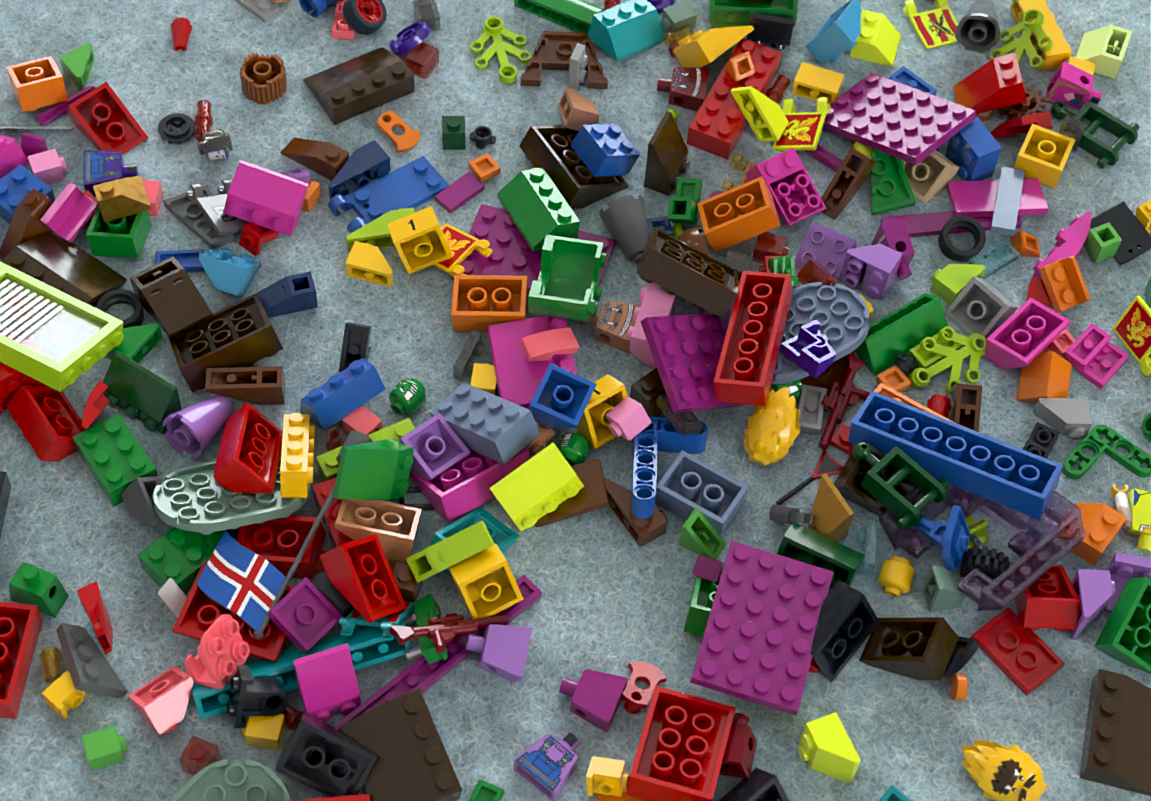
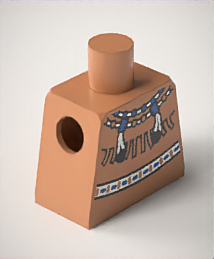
(614, 323)

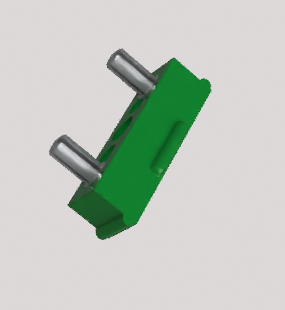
(424, 609)

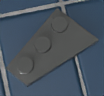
(192, 216)

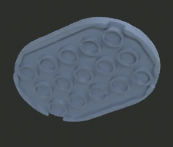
(841, 317)

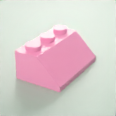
(654, 304)

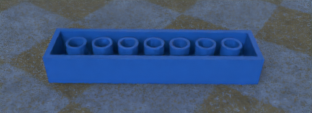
(958, 454)

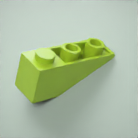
(450, 551)

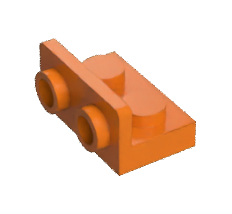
(1064, 284)

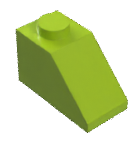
(953, 278)

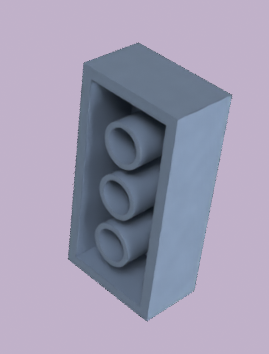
(487, 422)

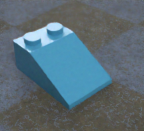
(837, 33)

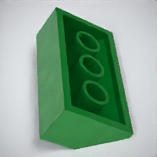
(538, 208)

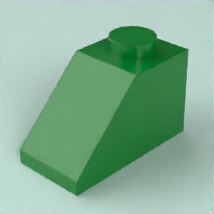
(138, 342)

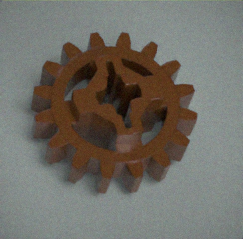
(1034, 101)

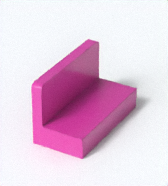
(69, 213)

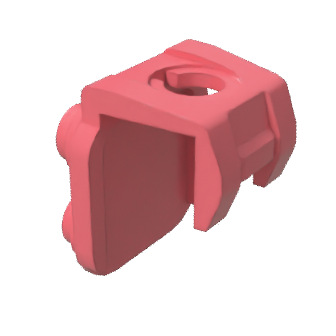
(218, 654)

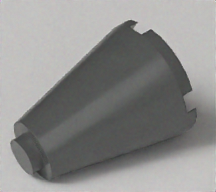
(979, 27)
(628, 225)

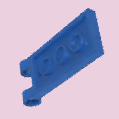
(399, 189)

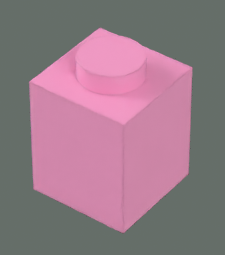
(47, 166)
(628, 419)

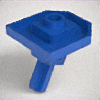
(949, 536)

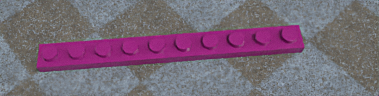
(423, 675)

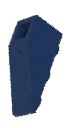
(367, 159)
(289, 295)

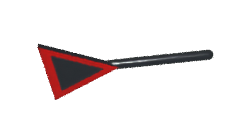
(825, 465)

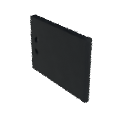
(1128, 228)

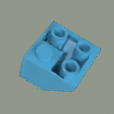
(229, 271)

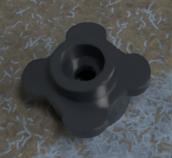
(482, 131)
(906, 362)

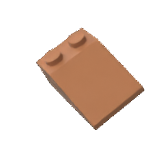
(393, 523)

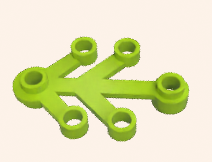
(1024, 43)
(500, 48)
(953, 358)

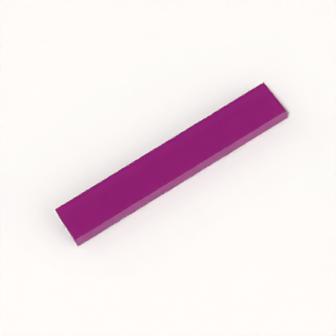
(932, 223)

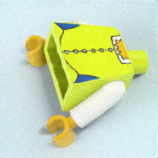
(1138, 513)

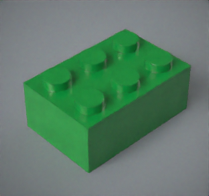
(113, 456)
(178, 556)

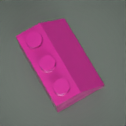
(266, 198)
(1024, 335)

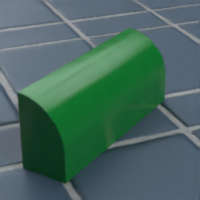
(567, 13)
(901, 332)

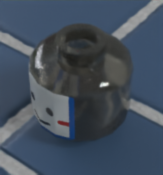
(215, 144)

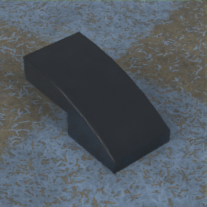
(962, 653)

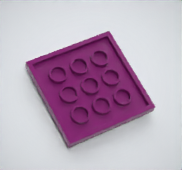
(687, 358)

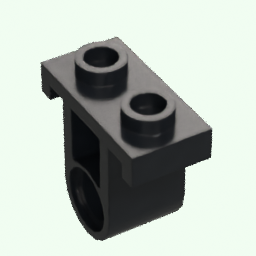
(253, 696)

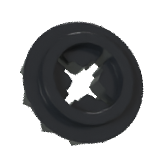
(176, 120)

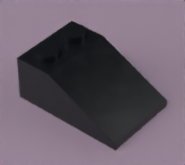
(841, 628)
(325, 758)

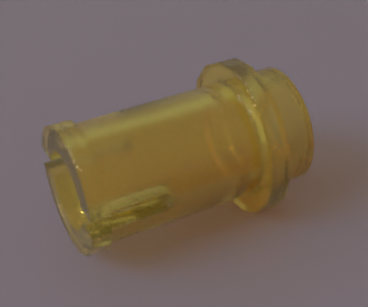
(676, 35)
(51, 663)

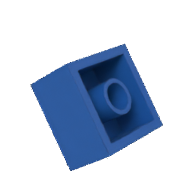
(605, 149)
(974, 151)
(15, 187)

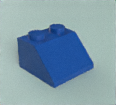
(561, 398)

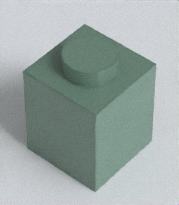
(678, 17)

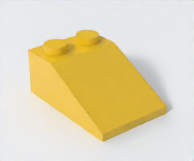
(706, 46)

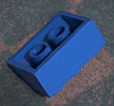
(342, 394)

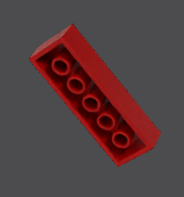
(720, 119)
(753, 338)

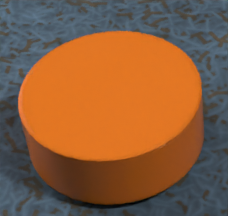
(958, 686)

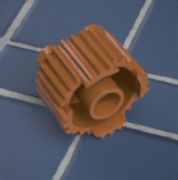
(263, 78)

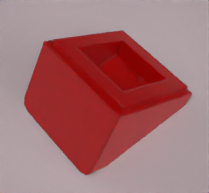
(1037, 291)

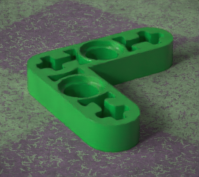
(1102, 446)

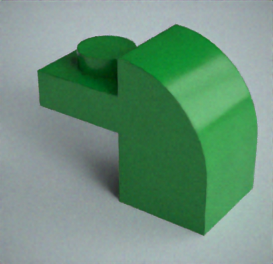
(684, 206)

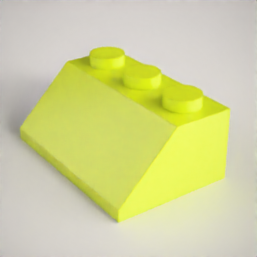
(537, 487)

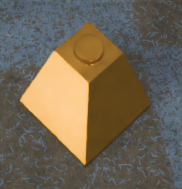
(122, 198)
(831, 512)

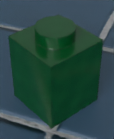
(453, 133)

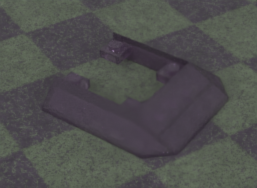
(1036, 541)

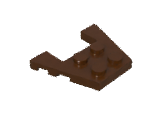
(554, 52)

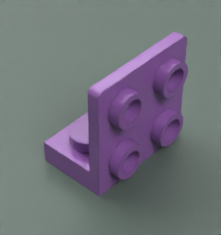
(824, 247)
(1124, 568)

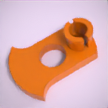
(402, 142)

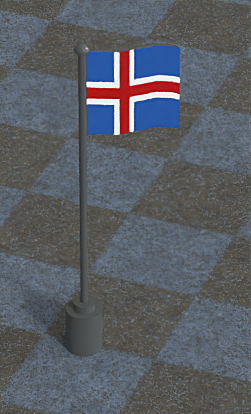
(247, 581)

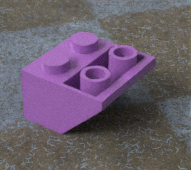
(876, 263)

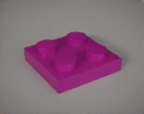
(304, 615)

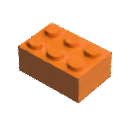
(738, 214)
(488, 301)

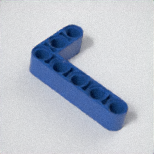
(656, 437)

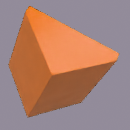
(1044, 378)

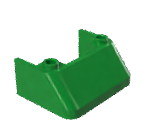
(737, 13)

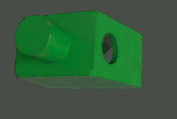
(34, 585)

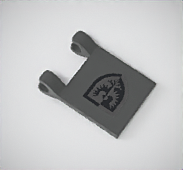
(214, 207)

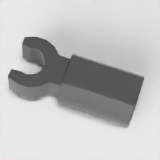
(789, 515)

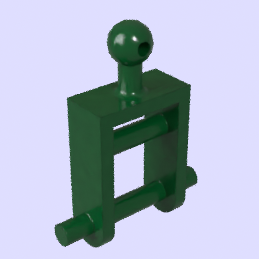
(1105, 120)
(905, 468)

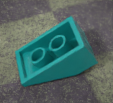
(474, 517)

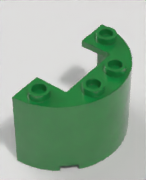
(568, 279)

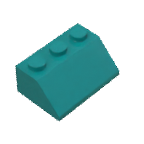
(627, 29)

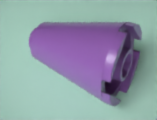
(197, 425)

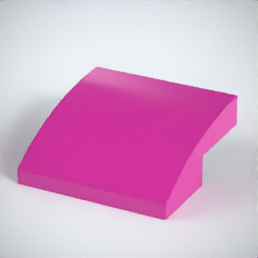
(1095, 356)

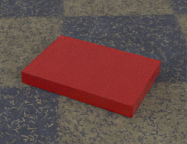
(1017, 651)

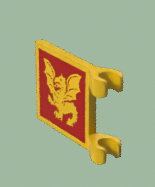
(461, 247)

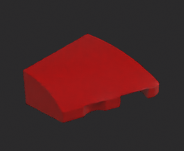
(1022, 124)
(94, 405)
(96, 610)

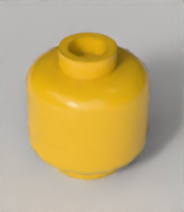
(896, 576)

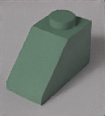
(942, 590)

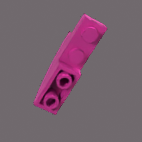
(1068, 242)

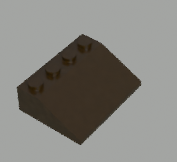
(361, 84)
(550, 149)
(64, 267)
(688, 273)
(226, 340)
(1118, 733)
(409, 752)

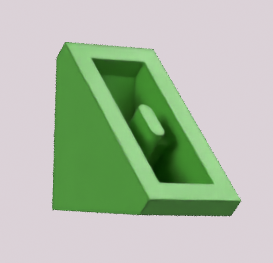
(78, 64)
(700, 536)

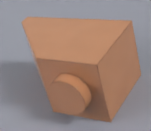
(577, 110)

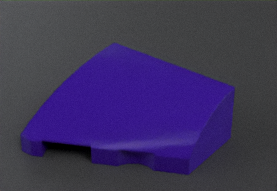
(809, 349)

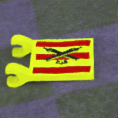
(933, 26)

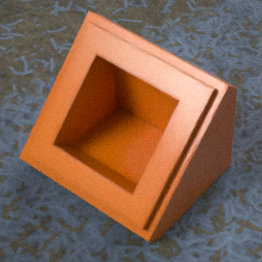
(740, 66)

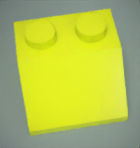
(877, 39)
(829, 748)

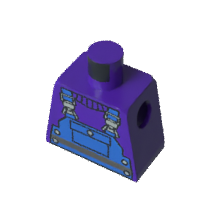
(105, 167)

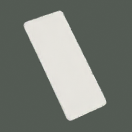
(172, 596)

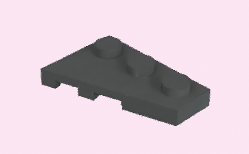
(87, 663)

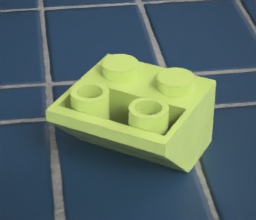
(1105, 48)

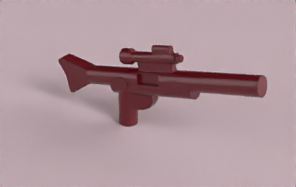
(838, 401)
(444, 629)

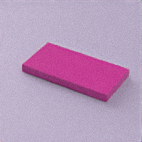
(979, 198)

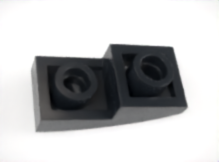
(1041, 440)

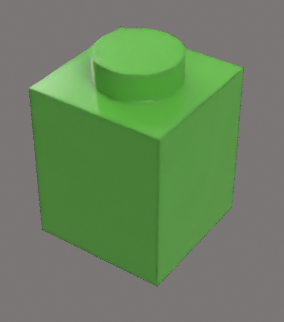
(1102, 242)
(104, 747)

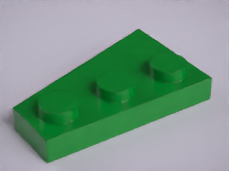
(889, 184)

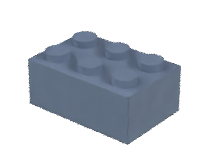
(696, 485)

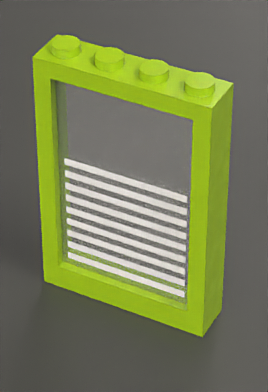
(50, 331)

